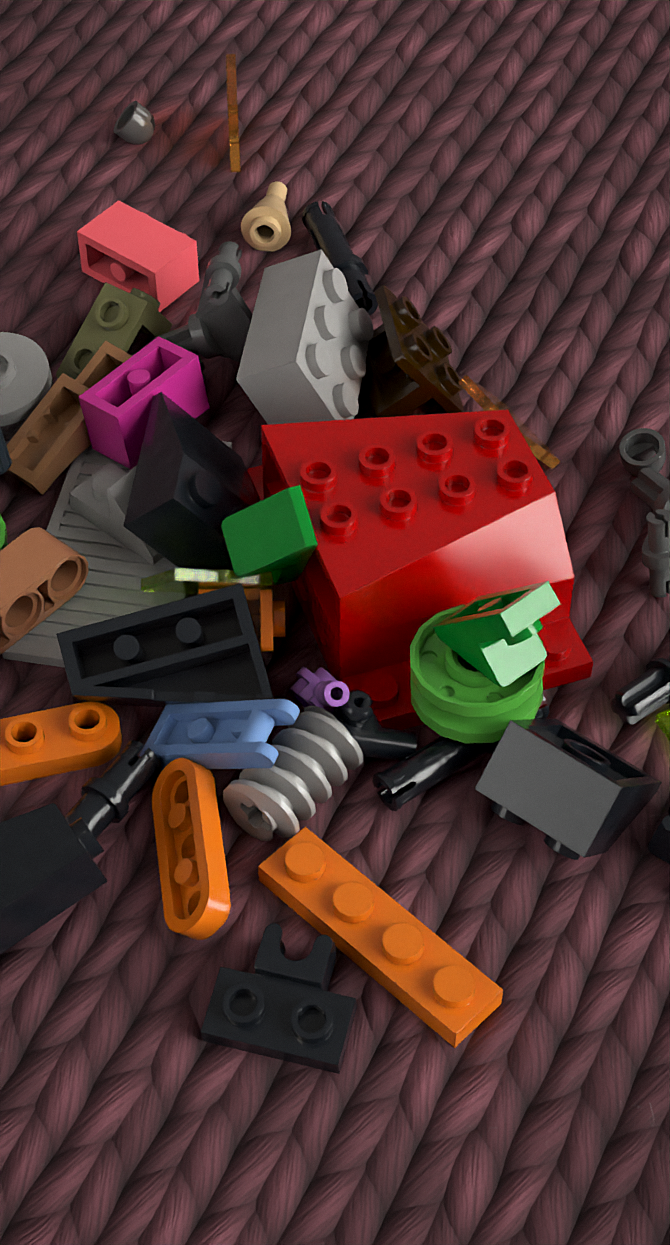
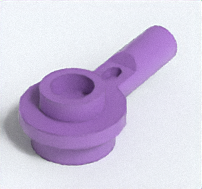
(319, 689)

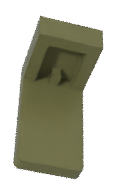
(114, 319)

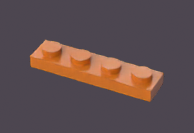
(381, 936)

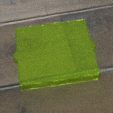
(191, 580)

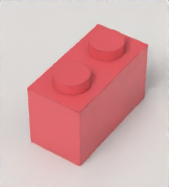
(138, 253)

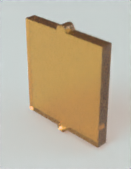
(233, 121)
(490, 402)

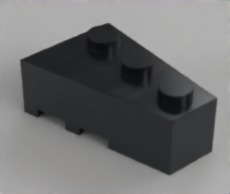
(169, 654)

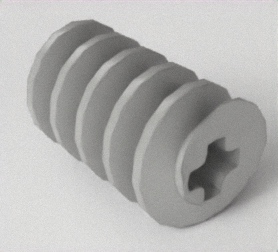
(310, 761)

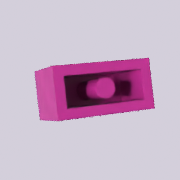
(121, 402)

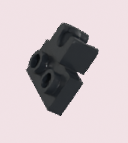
(283, 1006)

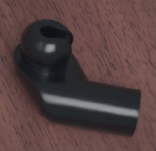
(370, 735)

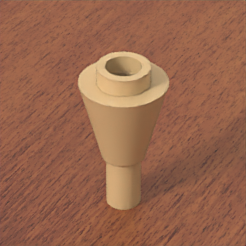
(267, 223)

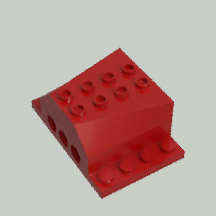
(413, 525)

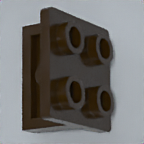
(408, 361)

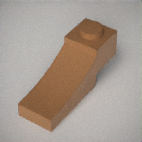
(56, 427)

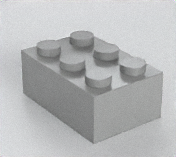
(305, 344)

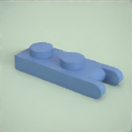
(221, 733)

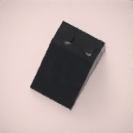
(186, 489)

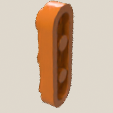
(57, 741)
(190, 850)

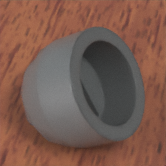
(135, 124)
(639, 448)

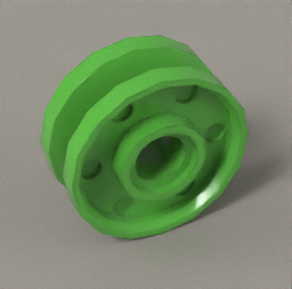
(458, 698)

